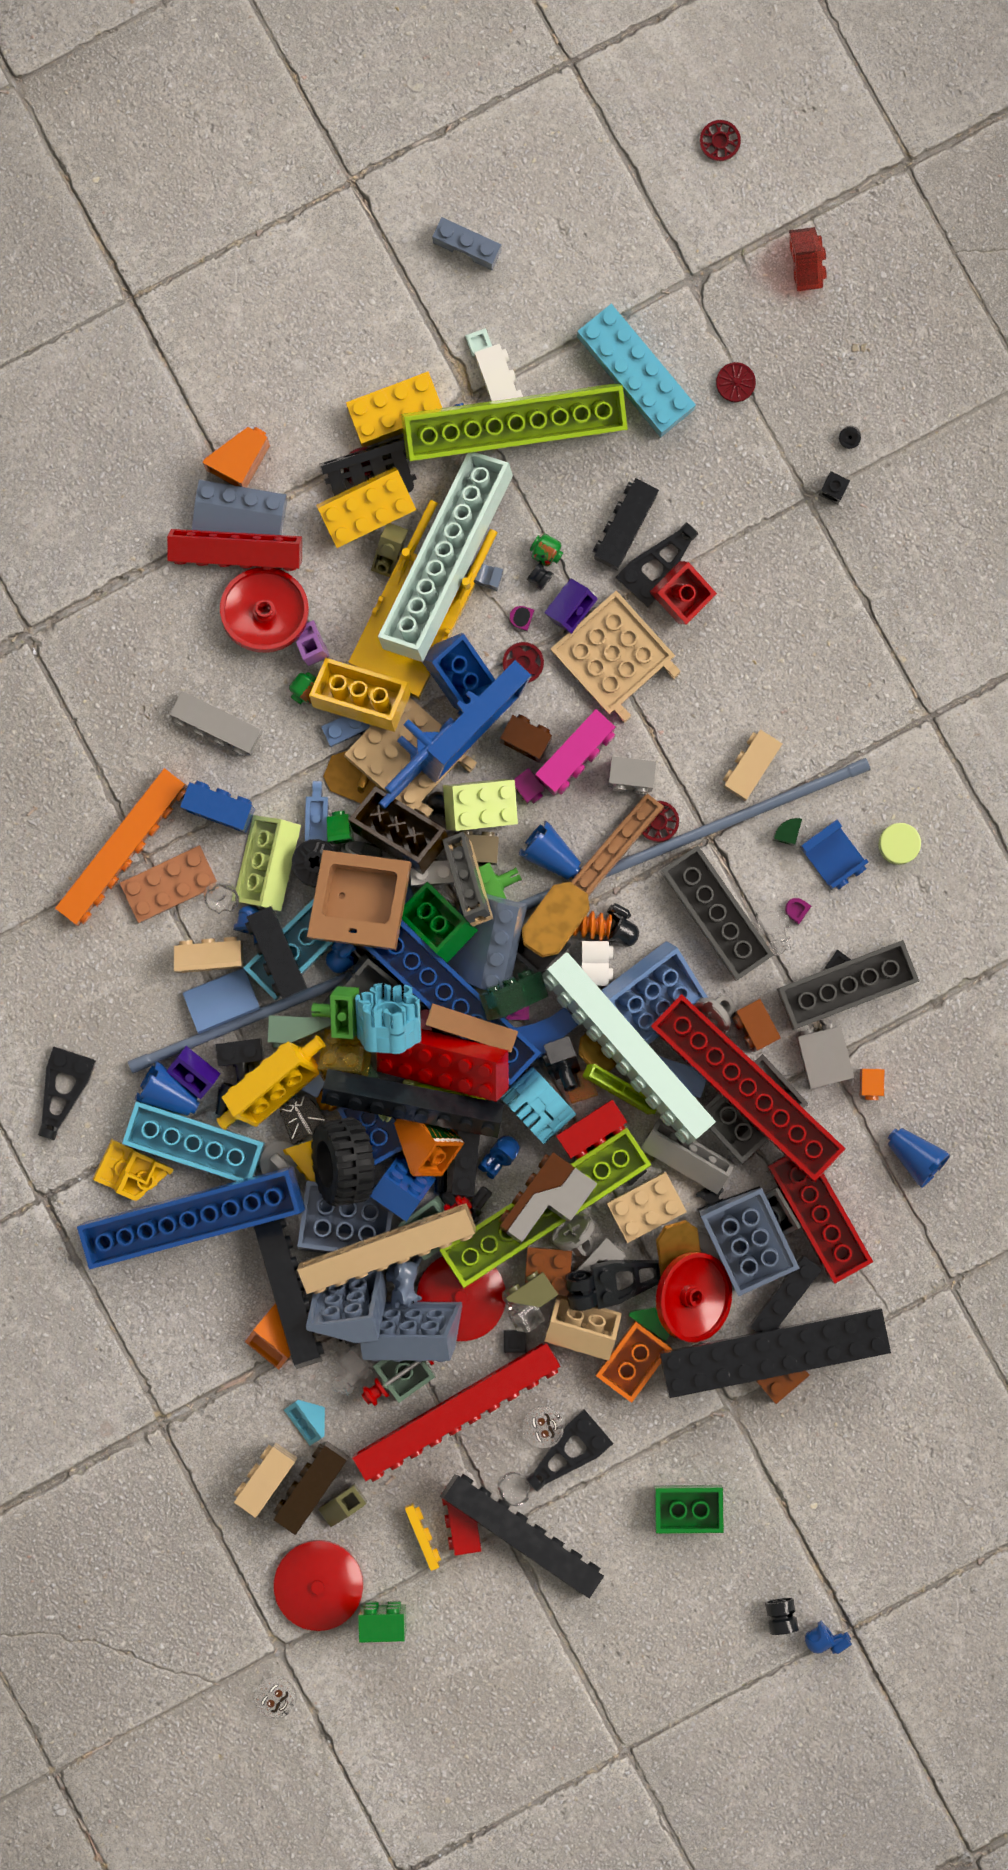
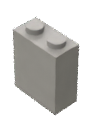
(824, 1056)

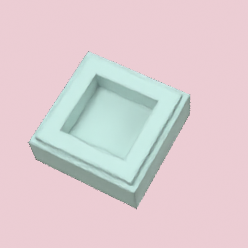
(478, 341)

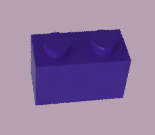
(571, 605)
(193, 1072)

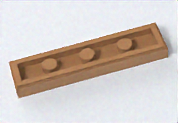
(471, 1028)

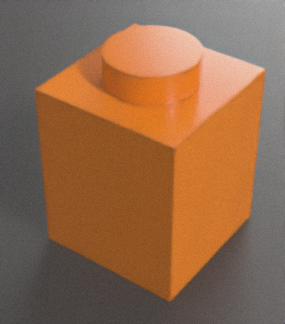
(872, 1083)

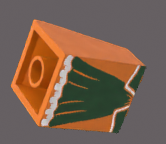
(427, 1147)

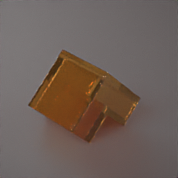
(585, 1091)

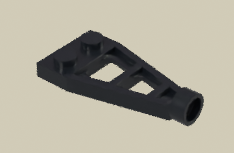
(637, 582)
(72, 1064)
(606, 1283)
(591, 1435)

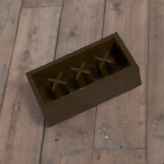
(398, 830)
(310, 1489)

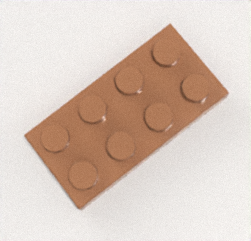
(168, 884)

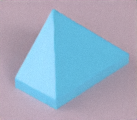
(308, 1420)

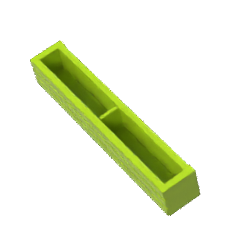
(617, 1087)

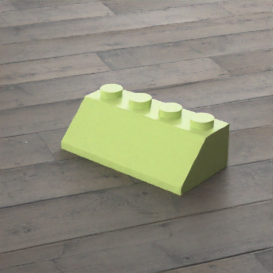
(267, 862)

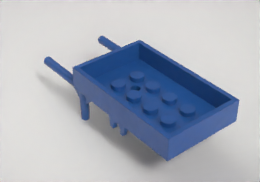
(441, 750)

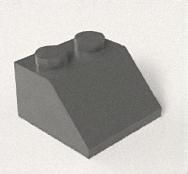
(782, 1211)

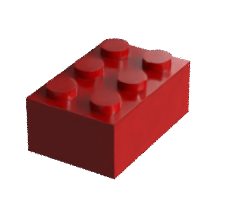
(592, 1130)

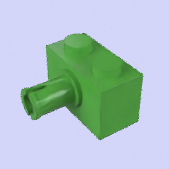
(495, 884)
(341, 1011)

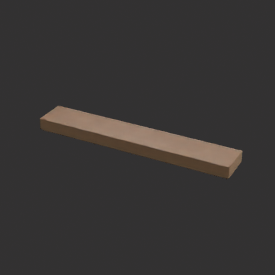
(617, 844)

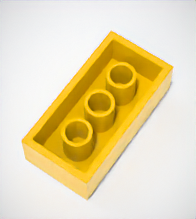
(379, 413)
(366, 507)
(360, 694)

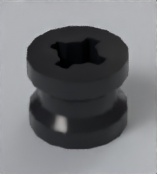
(540, 576)

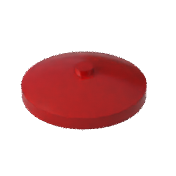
(264, 610)
(694, 1297)
(480, 1300)
(318, 1585)

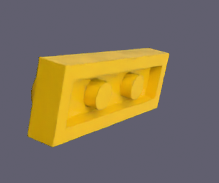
(423, 1535)

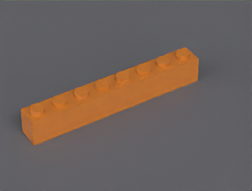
(121, 847)

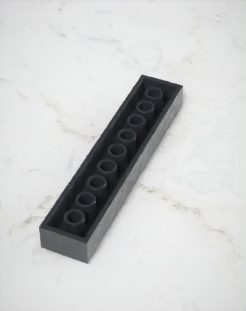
(775, 1352)

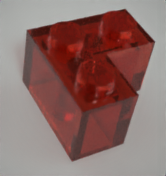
(807, 258)

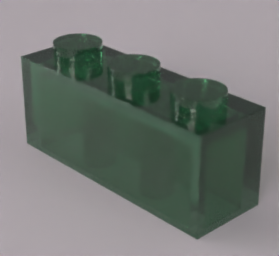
(513, 994)

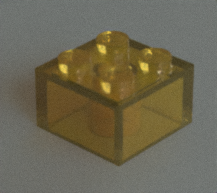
(343, 1055)

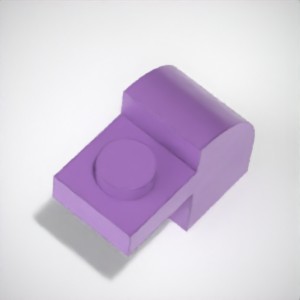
(312, 645)

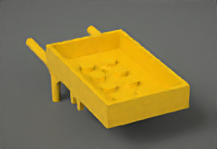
(369, 652)

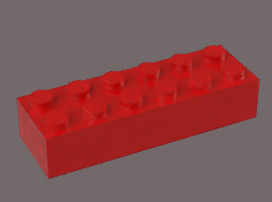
(451, 1065)
(821, 1220)

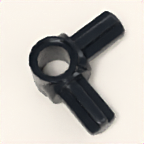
(477, 1201)

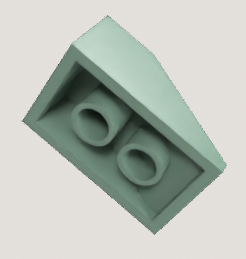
(294, 1029)

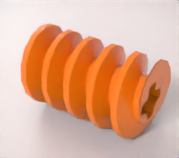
(595, 926)

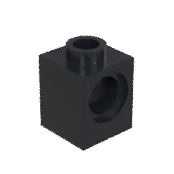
(834, 487)

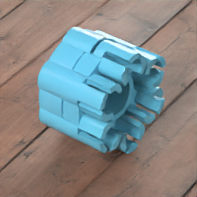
(388, 1023)
(542, 1104)

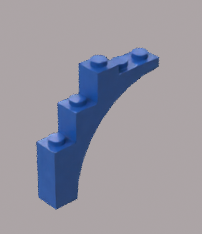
(548, 1029)

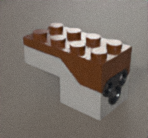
(554, 1187)

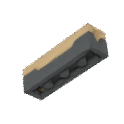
(467, 879)

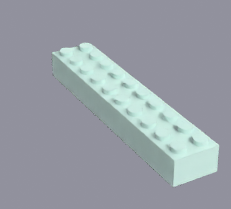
(445, 556)
(627, 1049)

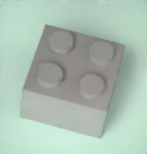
(631, 775)

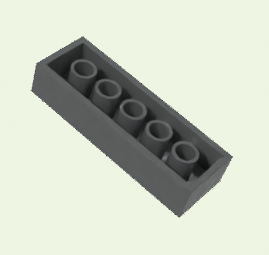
(716, 913)
(847, 985)

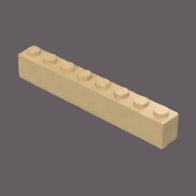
(387, 1248)

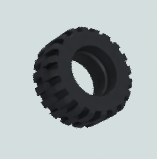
(343, 1161)

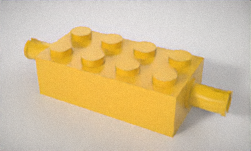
(271, 1083)

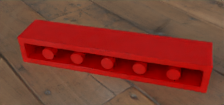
(234, 549)

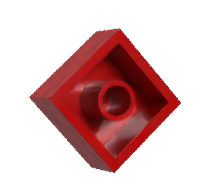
(683, 592)

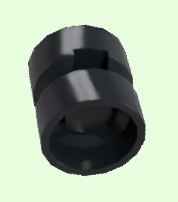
(581, 1290)
(782, 1616)

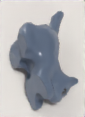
(403, 1278)

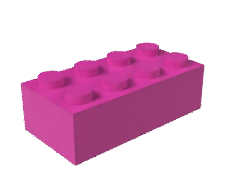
(575, 752)

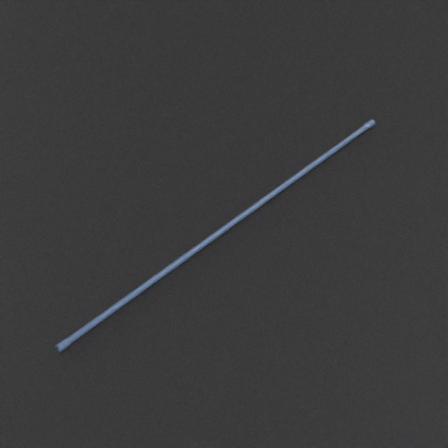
(849, 771)

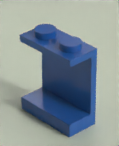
(834, 856)

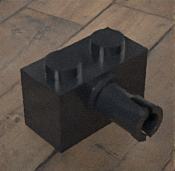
(240, 1055)
(562, 1062)

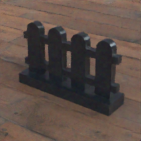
(377, 465)

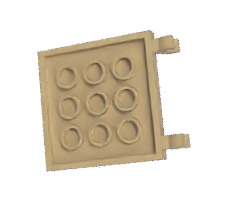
(614, 654)
(382, 757)

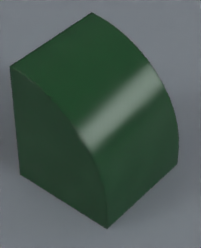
(788, 831)

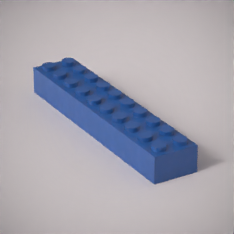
(439, 984)
(191, 1217)

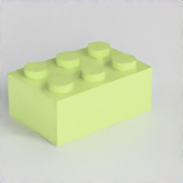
(480, 804)

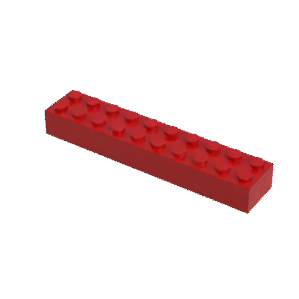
(748, 1088)
(455, 1411)

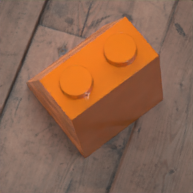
(239, 457)
(269, 1339)

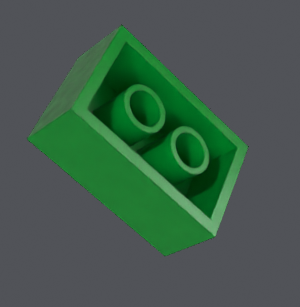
(437, 922)
(688, 1509)
(382, 1622)

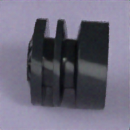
(301, 860)

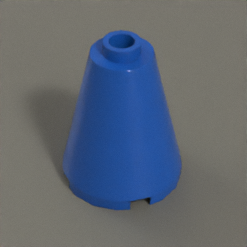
(550, 852)
(166, 1092)
(917, 1155)

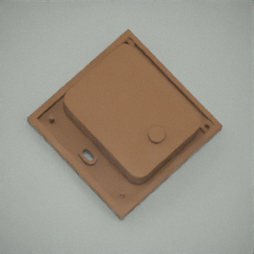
(359, 896)

